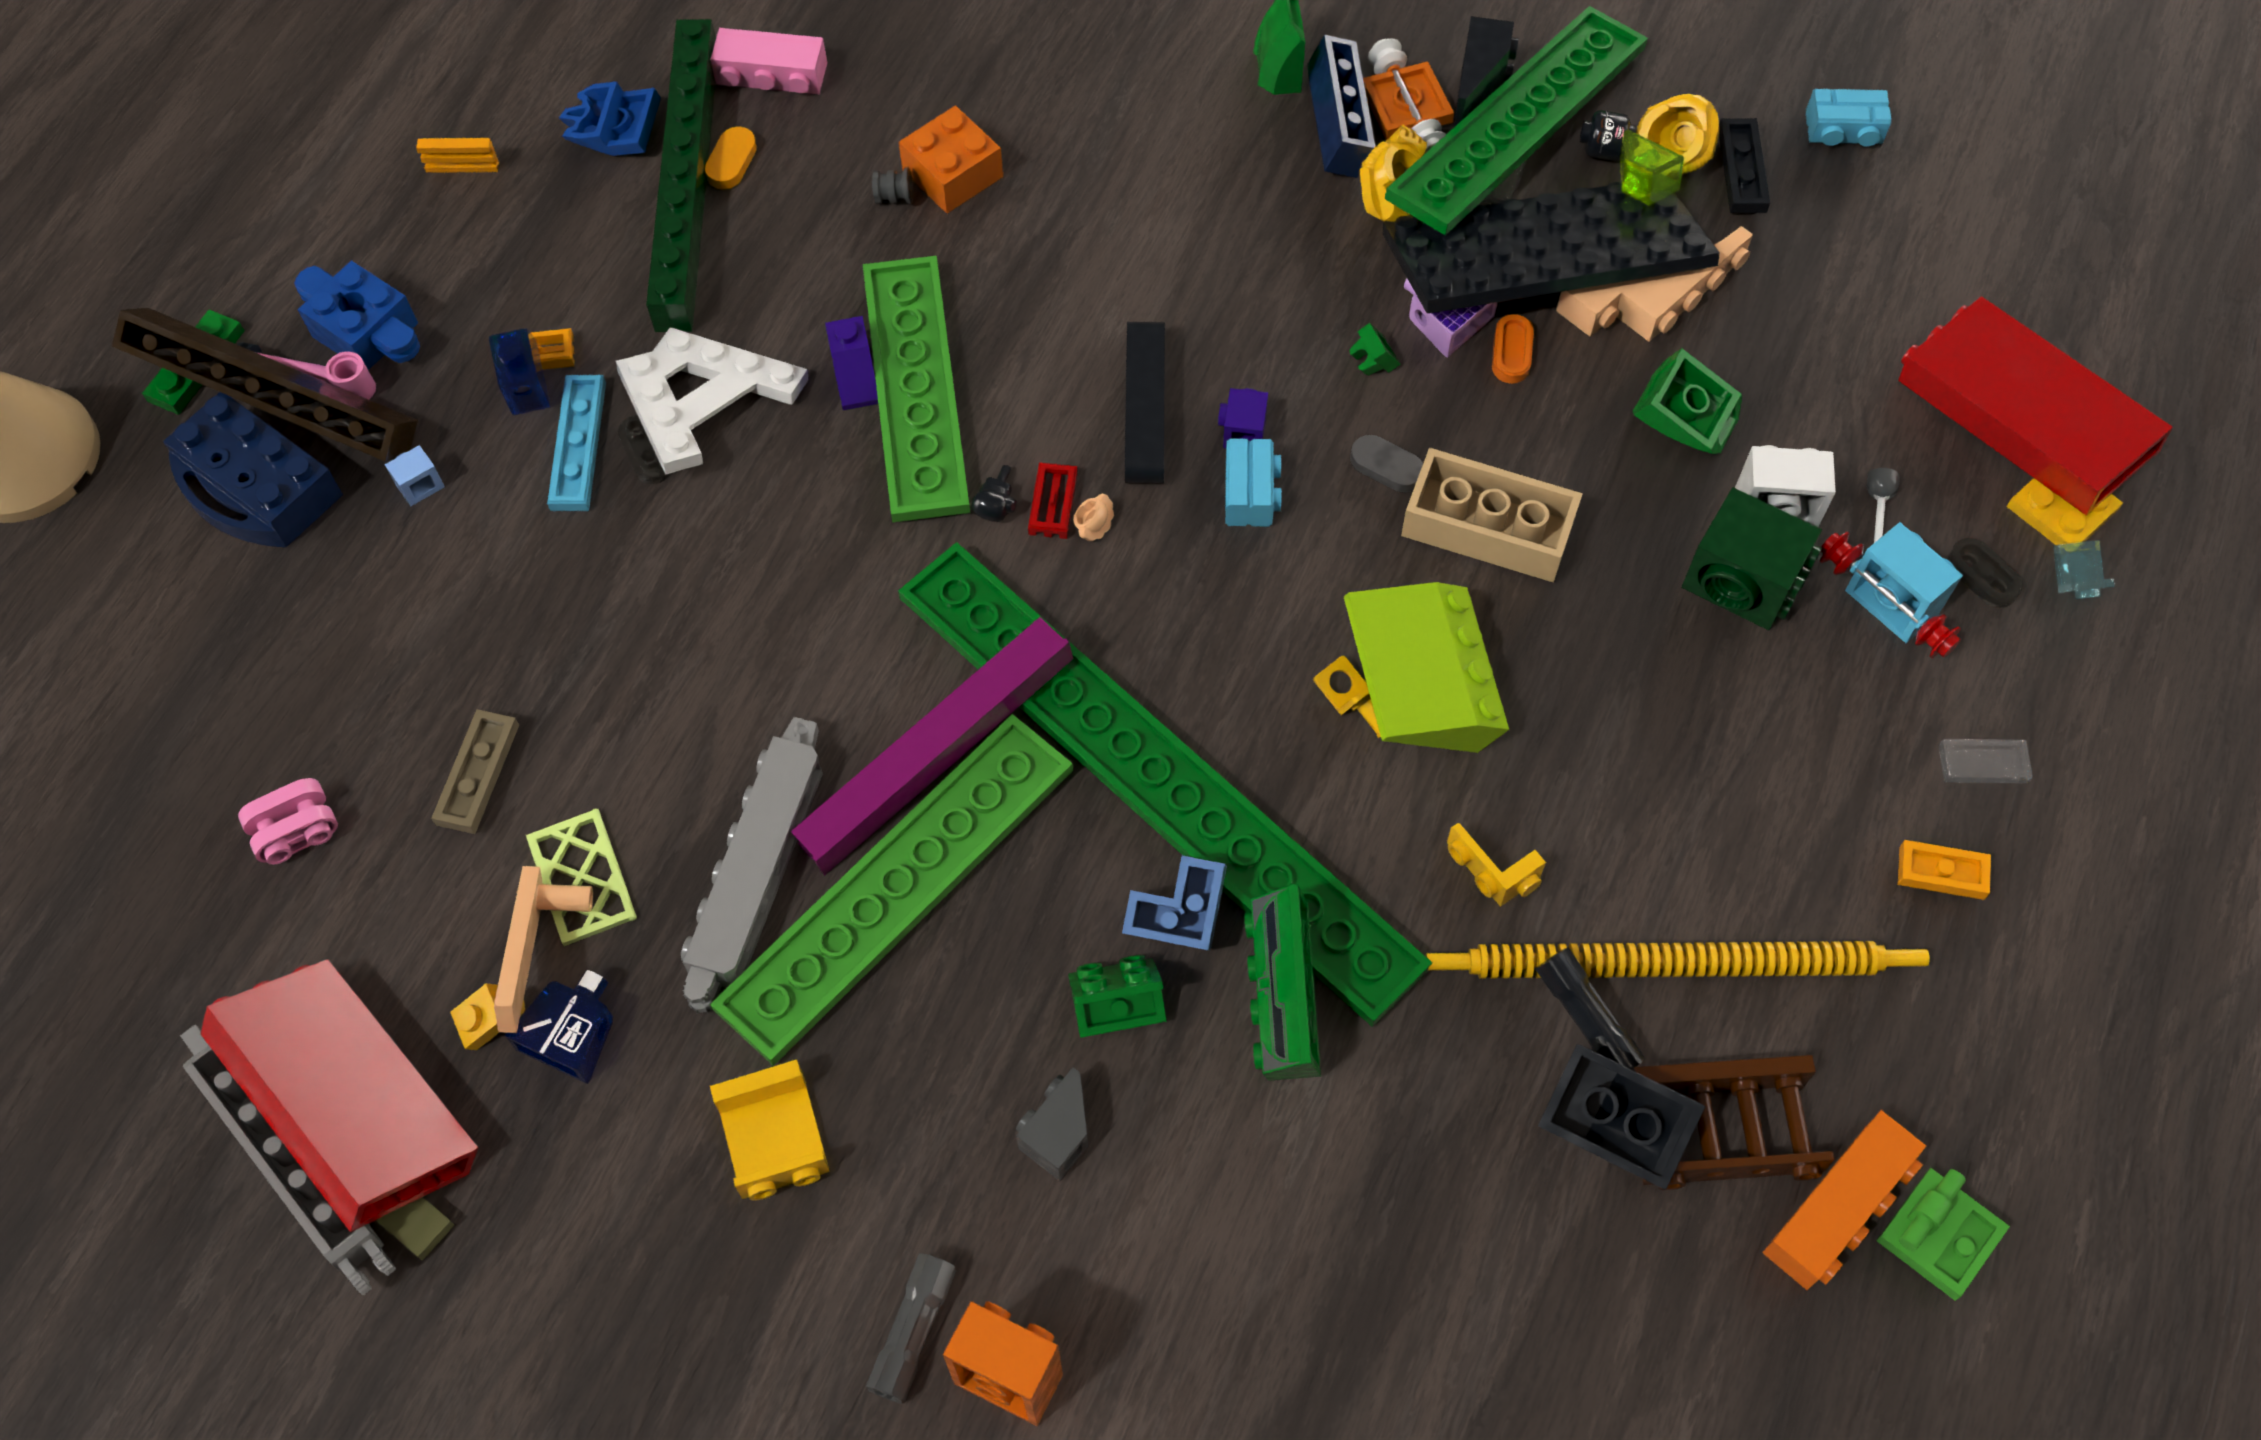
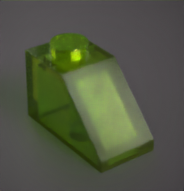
(1648, 169)

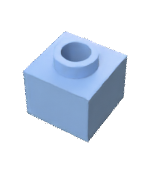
(414, 475)

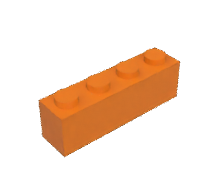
(1845, 1200)

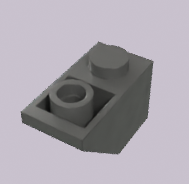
(1057, 1130)

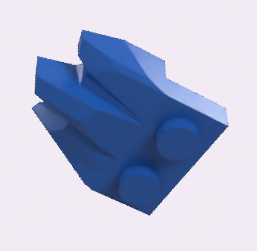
(612, 119)

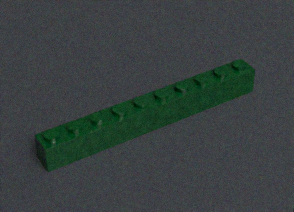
(682, 178)

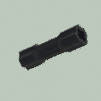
(1571, 986)

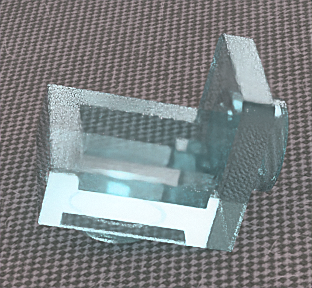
(2080, 569)

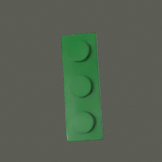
(175, 391)

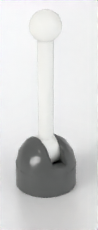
(1882, 486)

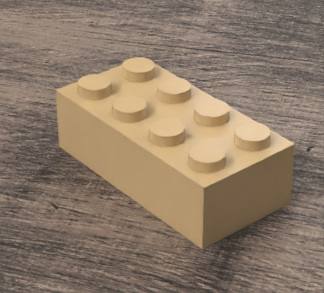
(1491, 514)

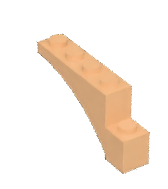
(1652, 302)

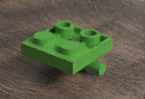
(1943, 1232)

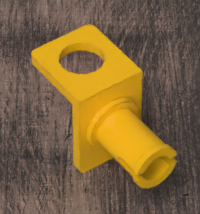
(1356, 698)

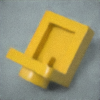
(477, 1018)

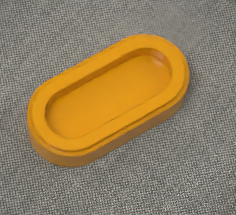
(730, 158)

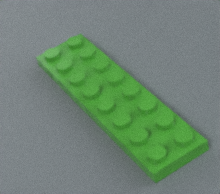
(915, 390)

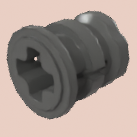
(892, 186)

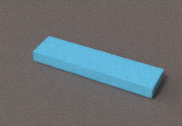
(576, 443)

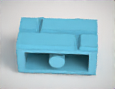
(1848, 116)
(1250, 482)

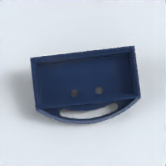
(284, 482)

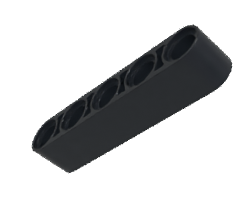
(1145, 402)

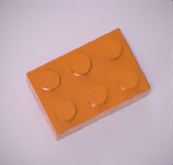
(1004, 1361)

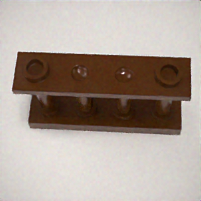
(1744, 1081)

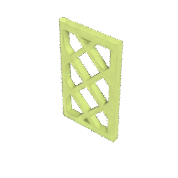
(601, 847)

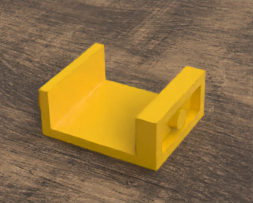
(770, 1130)

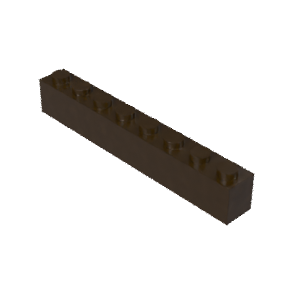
(264, 383)

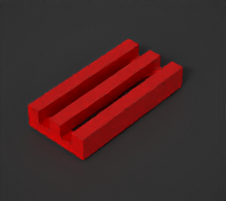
(1049, 526)

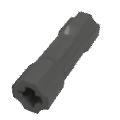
(899, 1359)

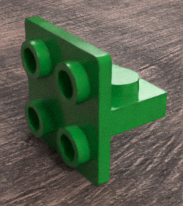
(1117, 995)

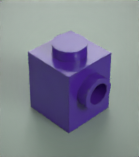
(1243, 414)

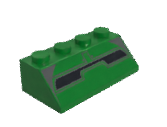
(1284, 985)

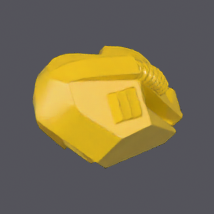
(1685, 126)
(1384, 166)

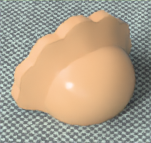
(1094, 517)

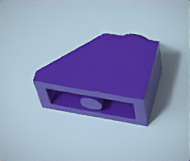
(852, 362)

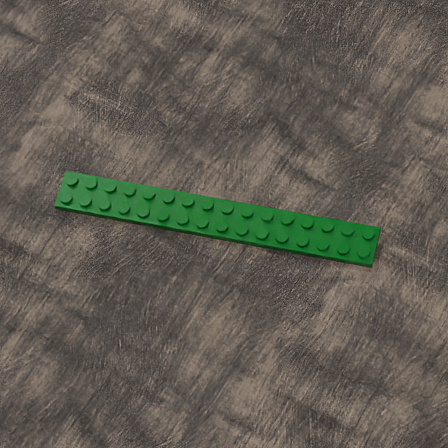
(1172, 786)

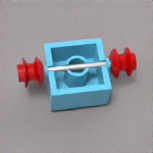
(1900, 584)

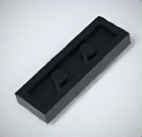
(1743, 165)

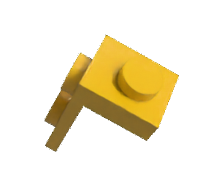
(1502, 886)

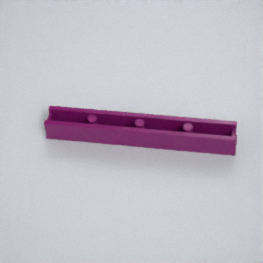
(932, 745)

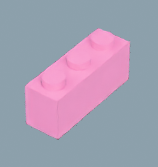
(769, 61)

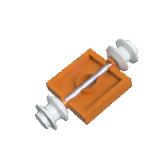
(1405, 94)

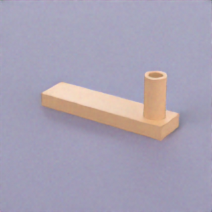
(530, 900)

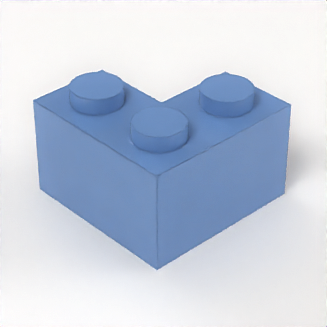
(1186, 918)

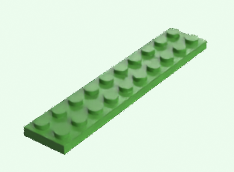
(891, 889)

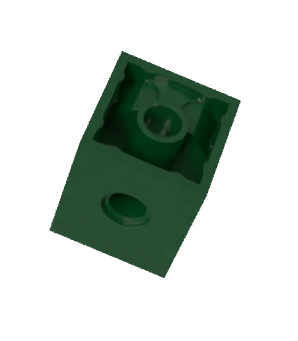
(1753, 559)

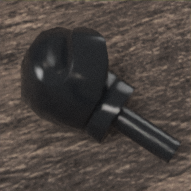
(994, 498)

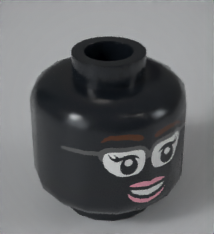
(1605, 134)

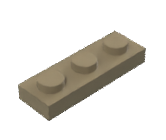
(475, 771)

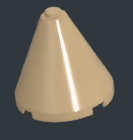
(43, 448)

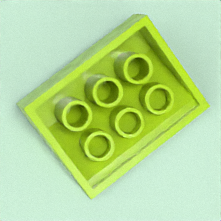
(1426, 666)

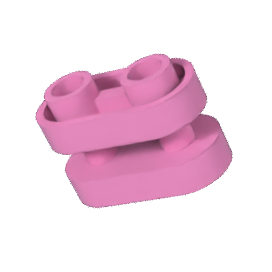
(288, 821)

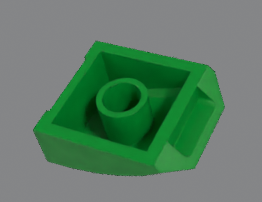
(1281, 48)
(1690, 404)

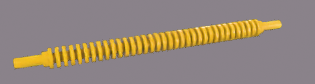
(1689, 959)

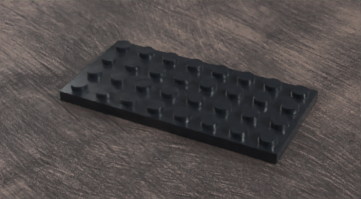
(1547, 247)

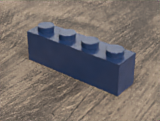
(1340, 106)

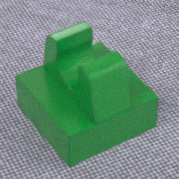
(1378, 350)

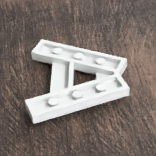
(731, 376)

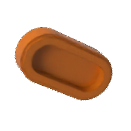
(1512, 348)

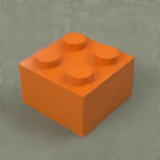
(951, 159)

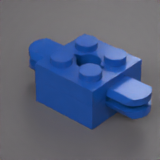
(357, 314)

